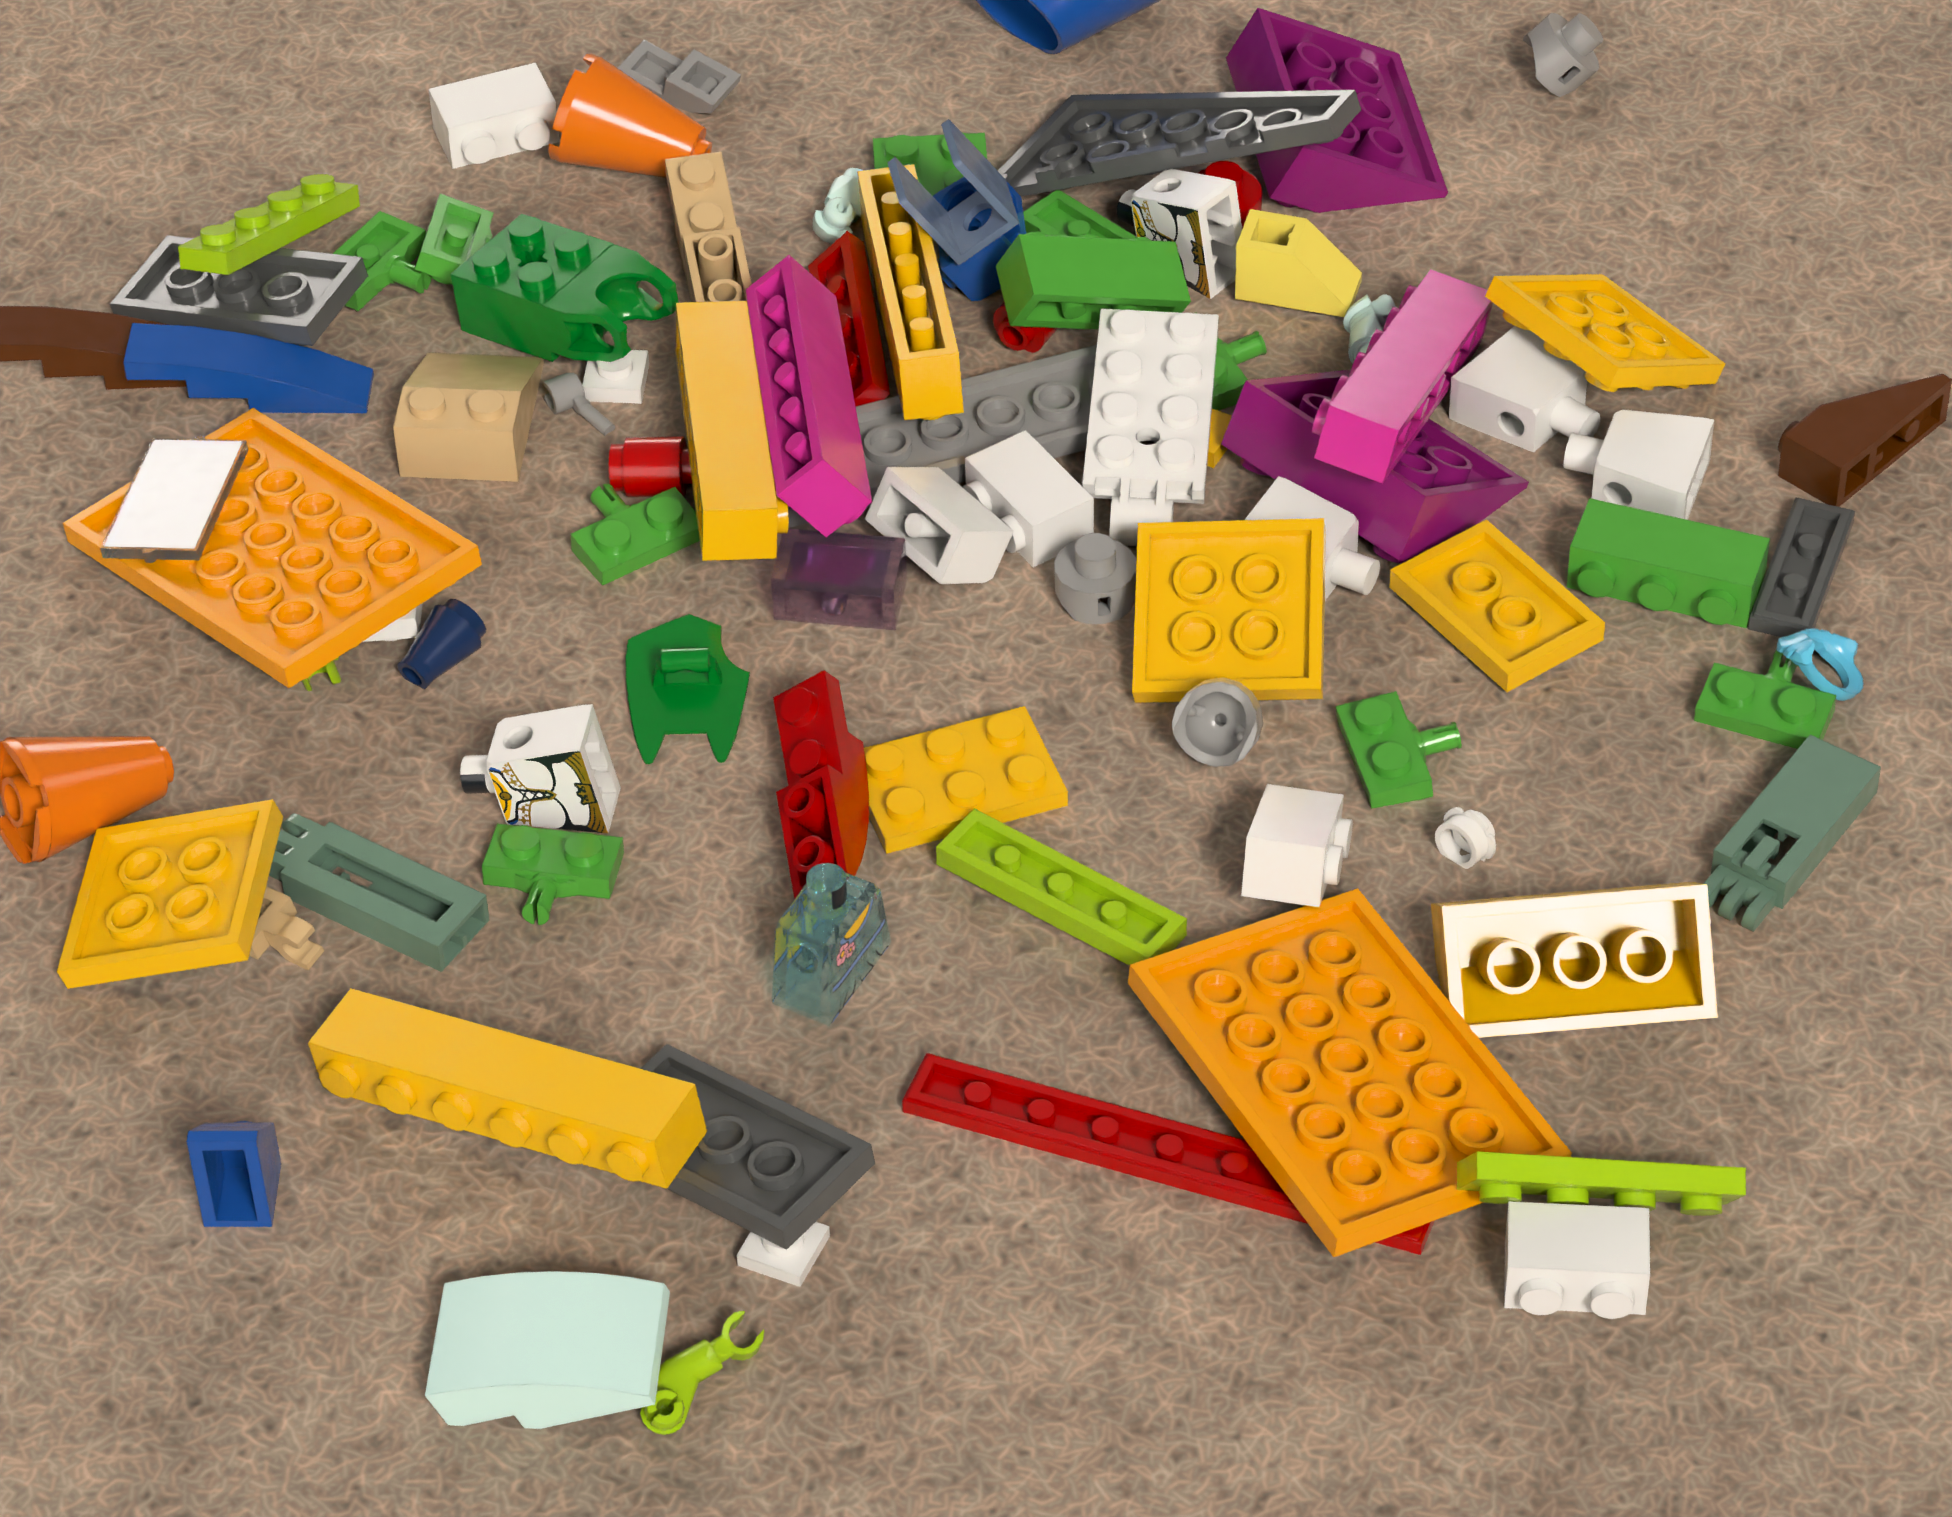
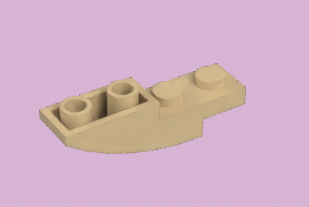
(707, 229)

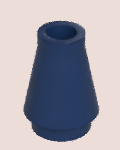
(444, 640)

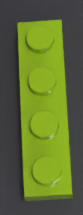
(269, 226)
(1059, 890)
(1574, 1180)

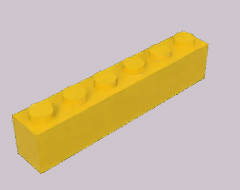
(910, 301)
(727, 433)
(509, 1088)

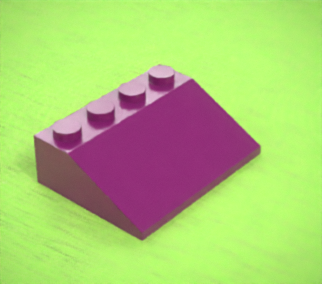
(1381, 152)
(1426, 499)

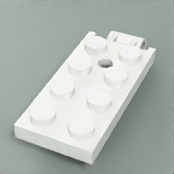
(1150, 386)

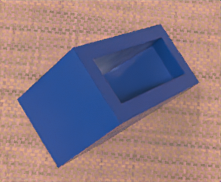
(235, 1172)

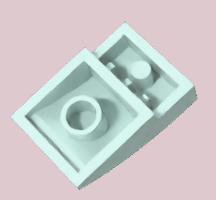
(546, 1347)

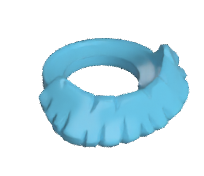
(1834, 649)

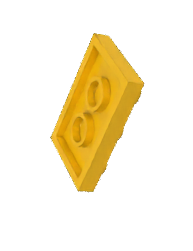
(1497, 605)
(937, 777)

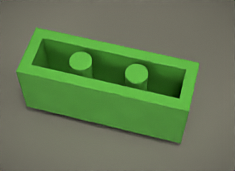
(1072, 278)
(1667, 563)

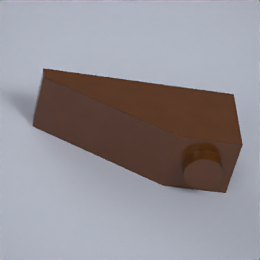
(1859, 437)

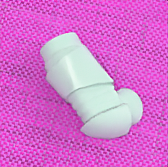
(840, 209)
(1363, 320)

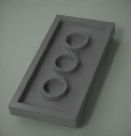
(277, 297)
(761, 1156)

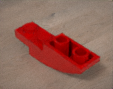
(827, 778)

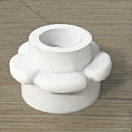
(1467, 831)

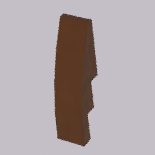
(72, 343)

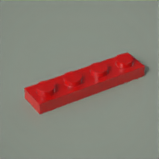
(846, 274)

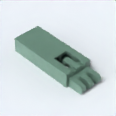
(1809, 800)
(402, 908)

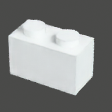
(493, 115)
(1030, 496)
(941, 523)
(1295, 845)
(1577, 1259)

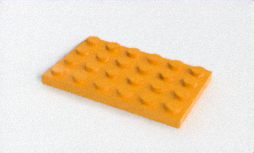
(298, 557)
(1341, 1067)

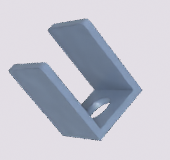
(951, 227)

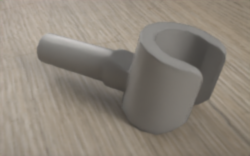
(568, 393)

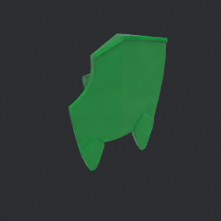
(683, 686)

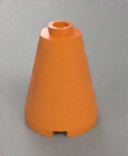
(621, 124)
(72, 785)

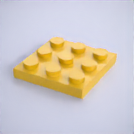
(1604, 331)
(1230, 605)
(171, 894)

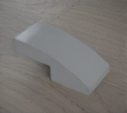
(690, 85)

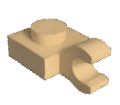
(284, 931)

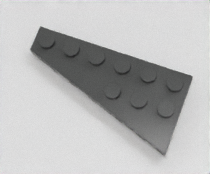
(1147, 133)

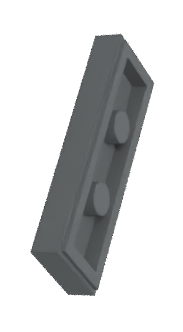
(1801, 568)

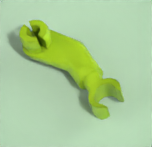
(685, 1370)

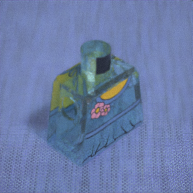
(829, 923)

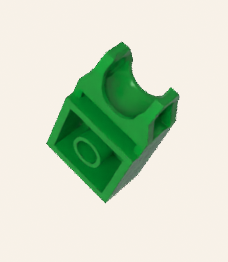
(557, 292)

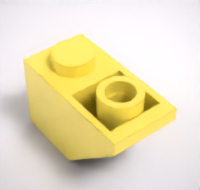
(1293, 266)

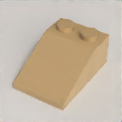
(466, 416)

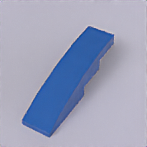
(242, 365)

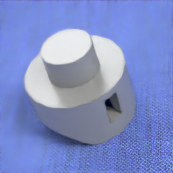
(1561, 47)
(1094, 570)
(1218, 722)

